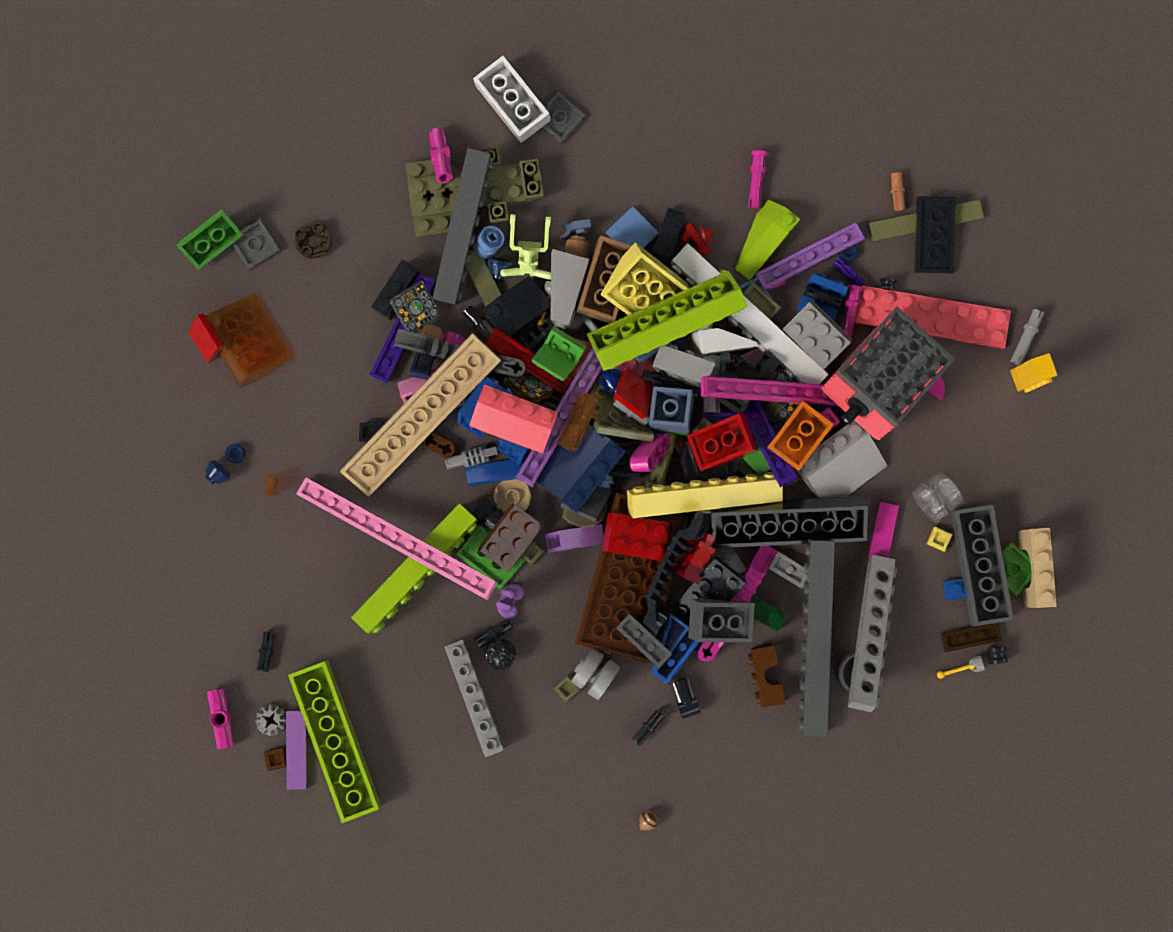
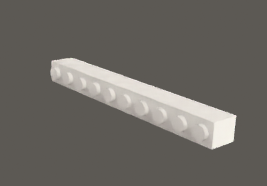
(753, 323)

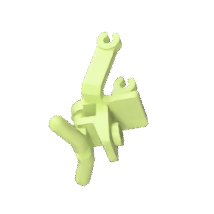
(528, 253)

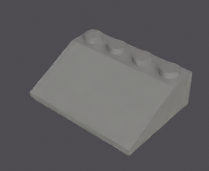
(842, 463)

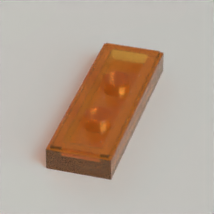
(578, 421)

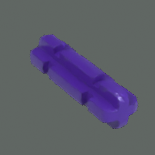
(848, 272)

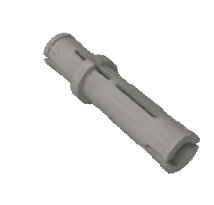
(1030, 330)

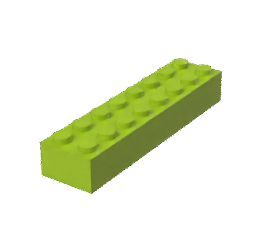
(667, 320)
(411, 574)
(335, 741)

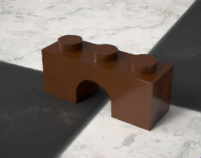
(767, 693)

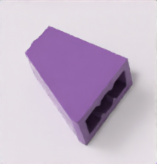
(574, 538)

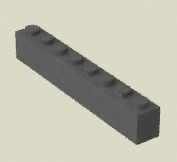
(462, 226)

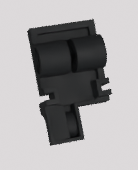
(744, 370)

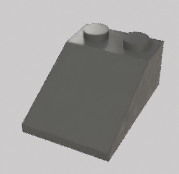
(721, 621)

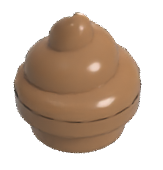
(648, 821)

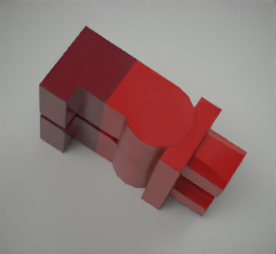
(694, 560)

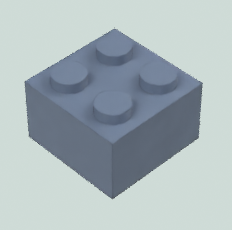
(671, 409)

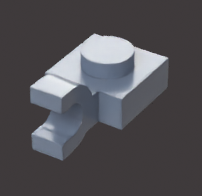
(579, 227)

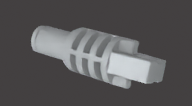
(471, 457)

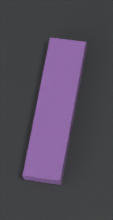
(296, 750)

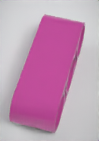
(649, 453)

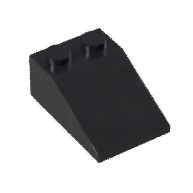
(517, 307)

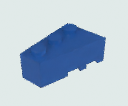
(681, 647)

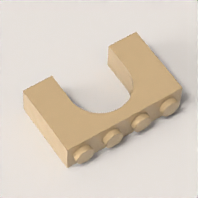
(1042, 588)

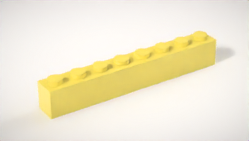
(703, 495)

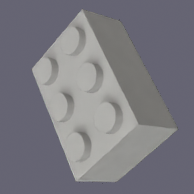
(817, 334)
(684, 365)

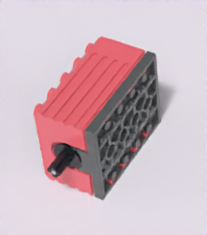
(887, 374)

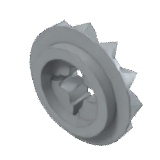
(279, 717)

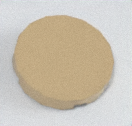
(512, 492)

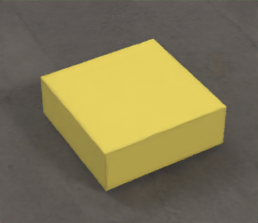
(939, 539)

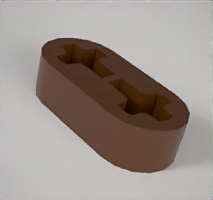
(435, 449)

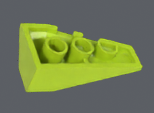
(767, 232)

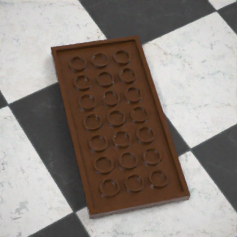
(620, 590)

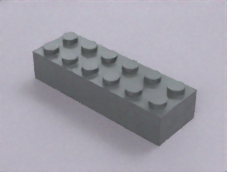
(982, 565)

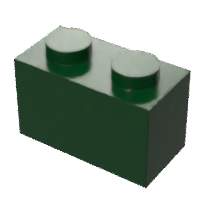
(767, 614)

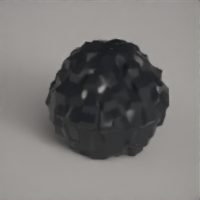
(500, 654)

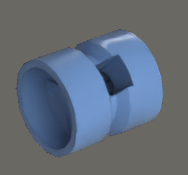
(488, 242)

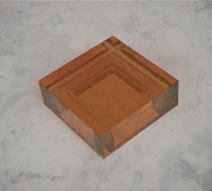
(271, 485)

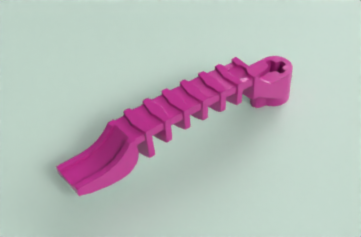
(756, 571)

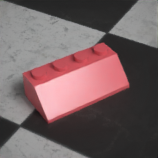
(513, 419)

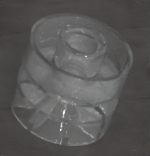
(937, 497)

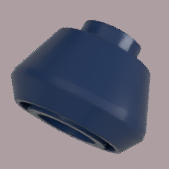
(497, 264)
(216, 472)

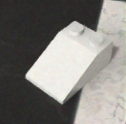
(716, 341)

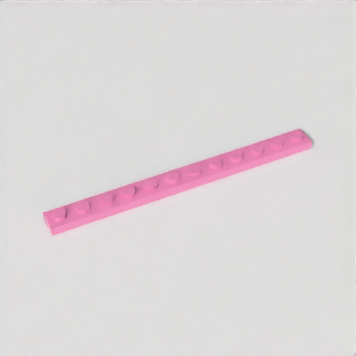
(397, 539)

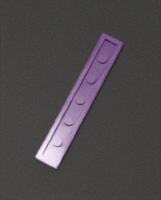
(809, 256)

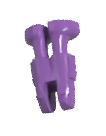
(506, 603)

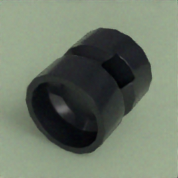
(488, 513)

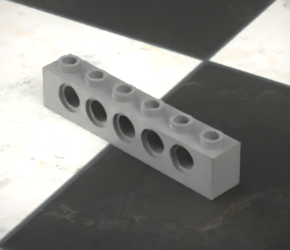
(474, 698)

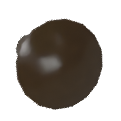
(313, 240)

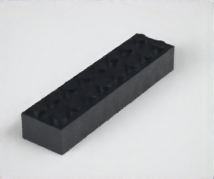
(790, 522)

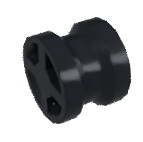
(997, 655)

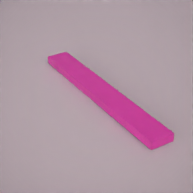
(764, 390)

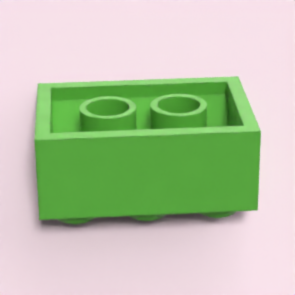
(209, 239)

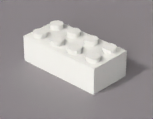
(512, 99)

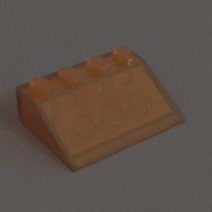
(249, 340)

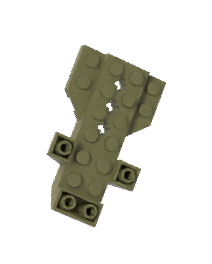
(507, 187)

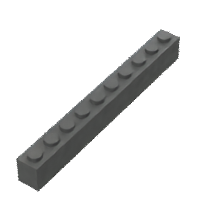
(817, 637)

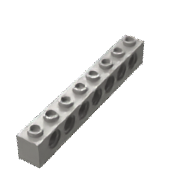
(858, 697)

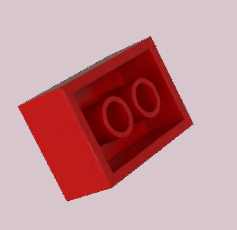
(635, 536)

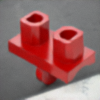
(693, 233)

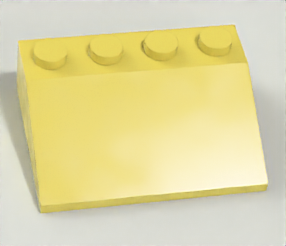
(641, 281)

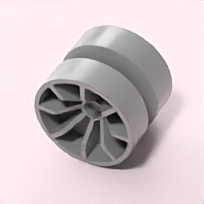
(599, 677)

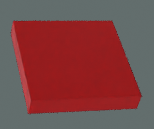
(205, 338)
(634, 392)

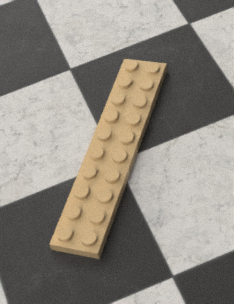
(420, 414)

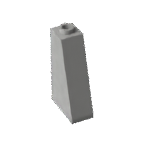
(567, 282)

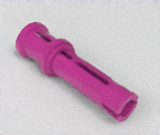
(758, 170)
(851, 305)

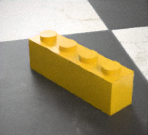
(1034, 373)

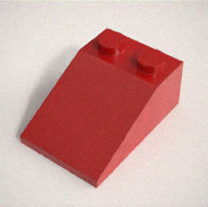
(723, 442)

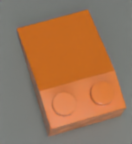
(800, 435)

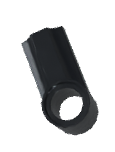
(686, 702)

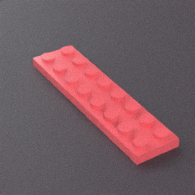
(937, 316)

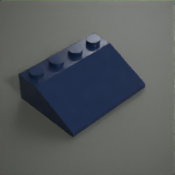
(578, 474)

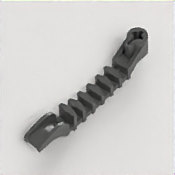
(425, 345)

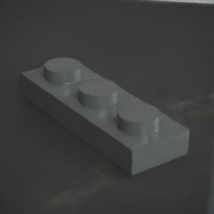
(644, 641)

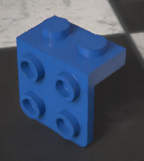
(820, 282)

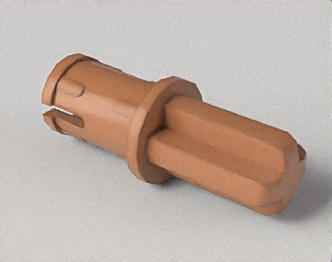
(898, 191)

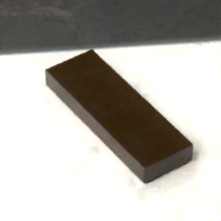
(971, 637)

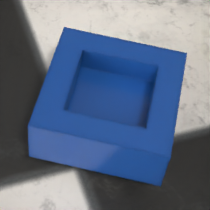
(954, 589)

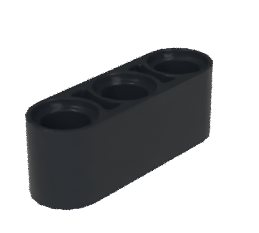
(668, 235)

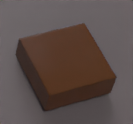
(275, 759)

